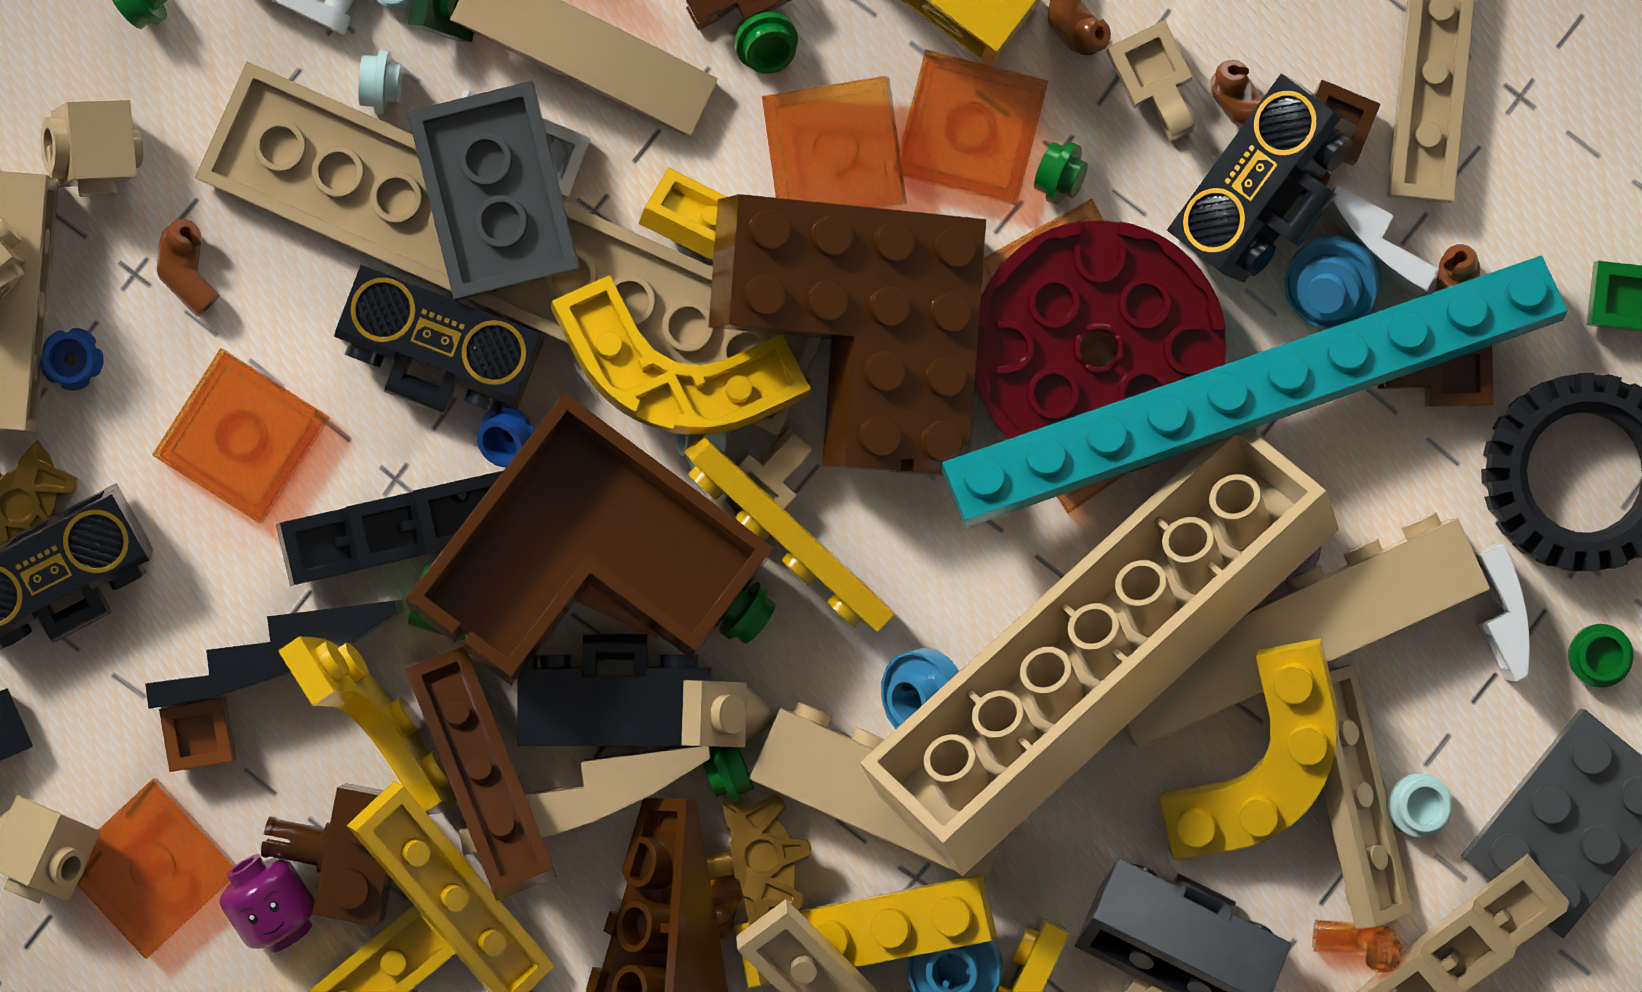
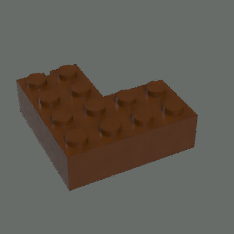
(890, 295)
(579, 513)

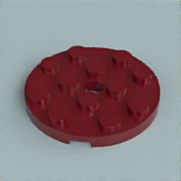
(1082, 282)

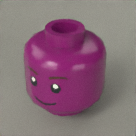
(267, 903)

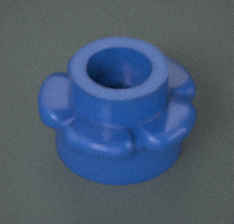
(54, 358)
(494, 435)

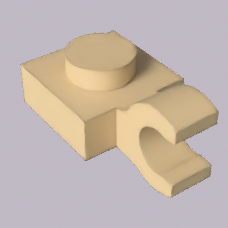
(1152, 71)
(780, 461)

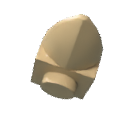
(722, 714)

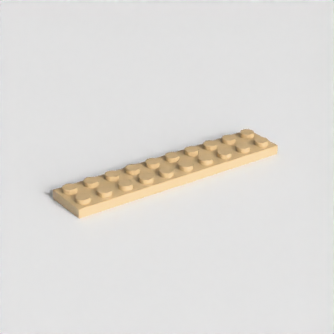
(367, 190)

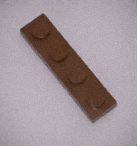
(481, 773)

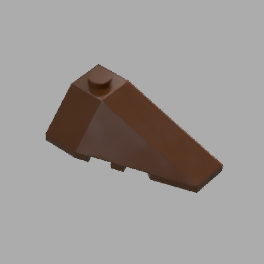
(667, 918)

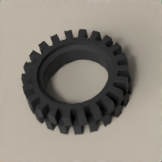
(1508, 476)

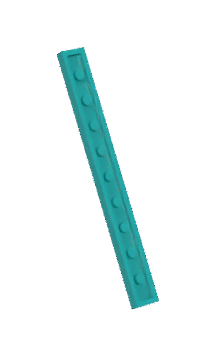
(1253, 391)

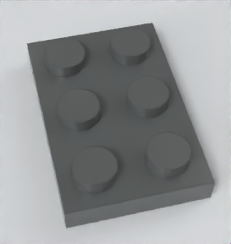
(493, 190)
(1571, 815)

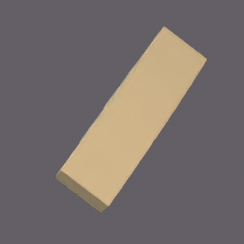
(594, 55)
(607, 787)
(1477, 934)

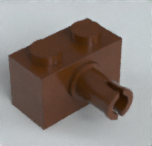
(350, 879)

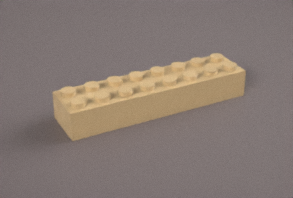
(1100, 646)

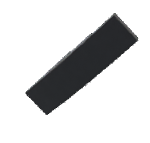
(378, 530)
(256, 663)

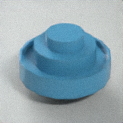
(1332, 281)
(912, 681)
(957, 969)

